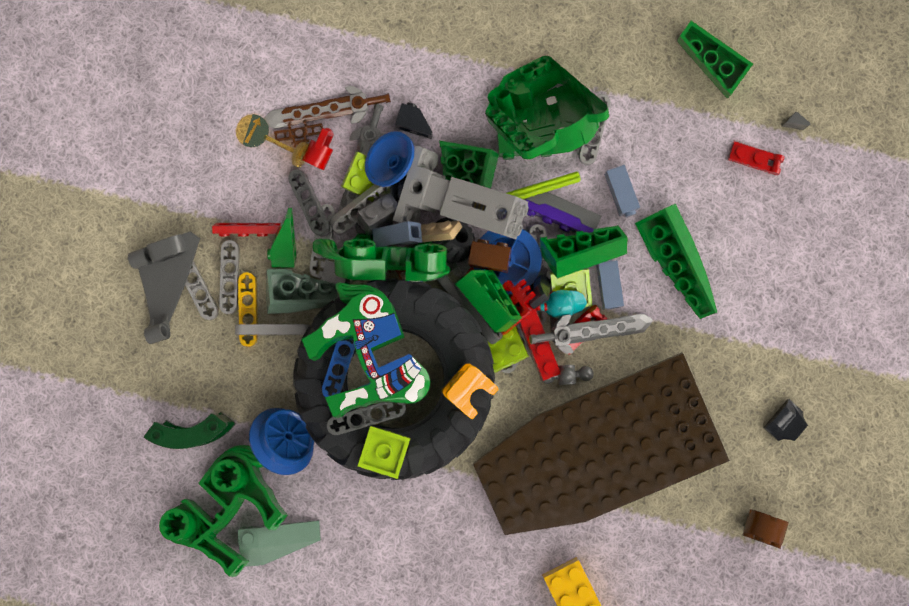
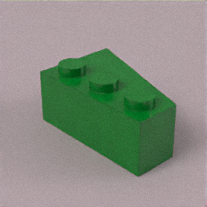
(489, 299)

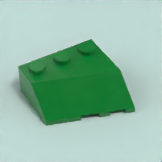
(468, 163)

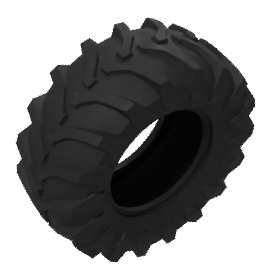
(442, 433)

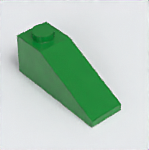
(283, 246)

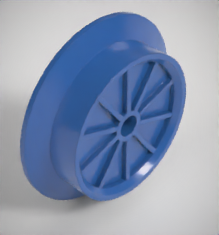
(524, 260)
(281, 441)

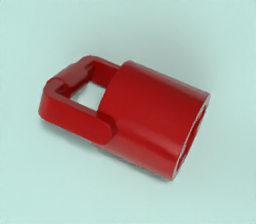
(318, 151)

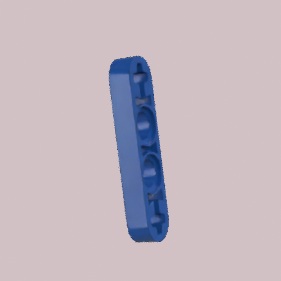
(338, 359)

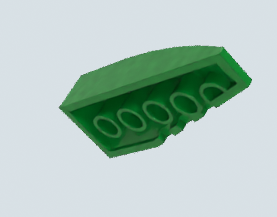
(677, 254)

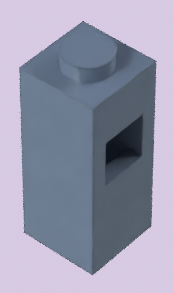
(622, 191)
(398, 235)
(610, 285)

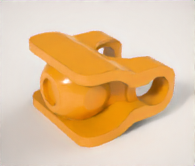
(464, 384)

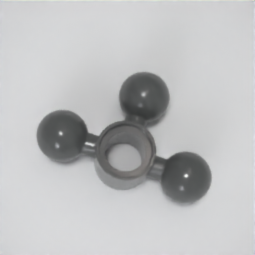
(568, 375)

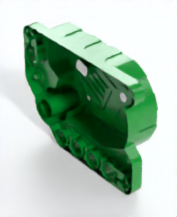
(544, 118)

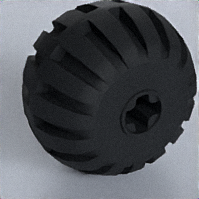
(460, 246)

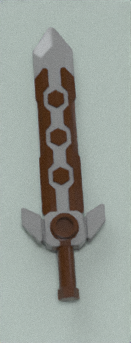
(355, 104)

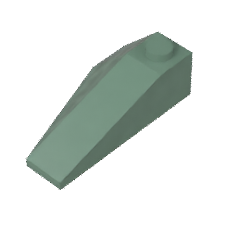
(295, 292)
(265, 545)

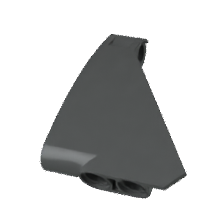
(163, 273)

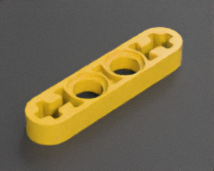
(250, 309)

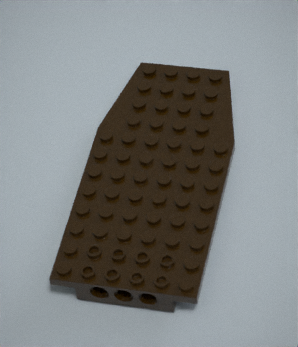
(602, 450)

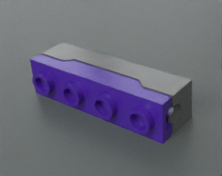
(562, 212)

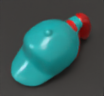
(563, 303)

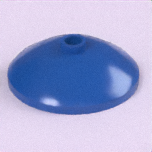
(389, 159)

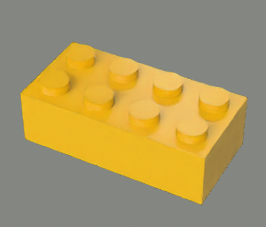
(570, 585)

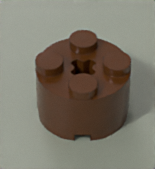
(765, 528)

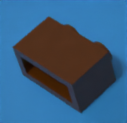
(490, 256)

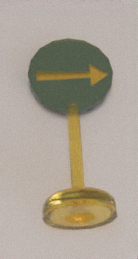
(254, 130)

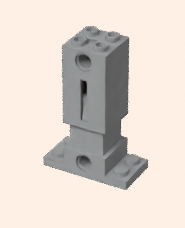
(457, 199)

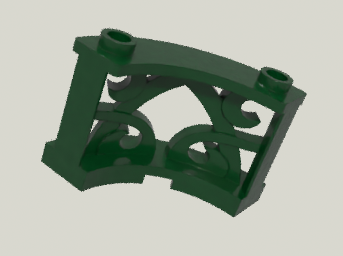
(178, 437)

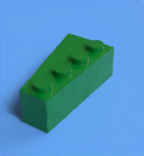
(714, 58)
(583, 250)

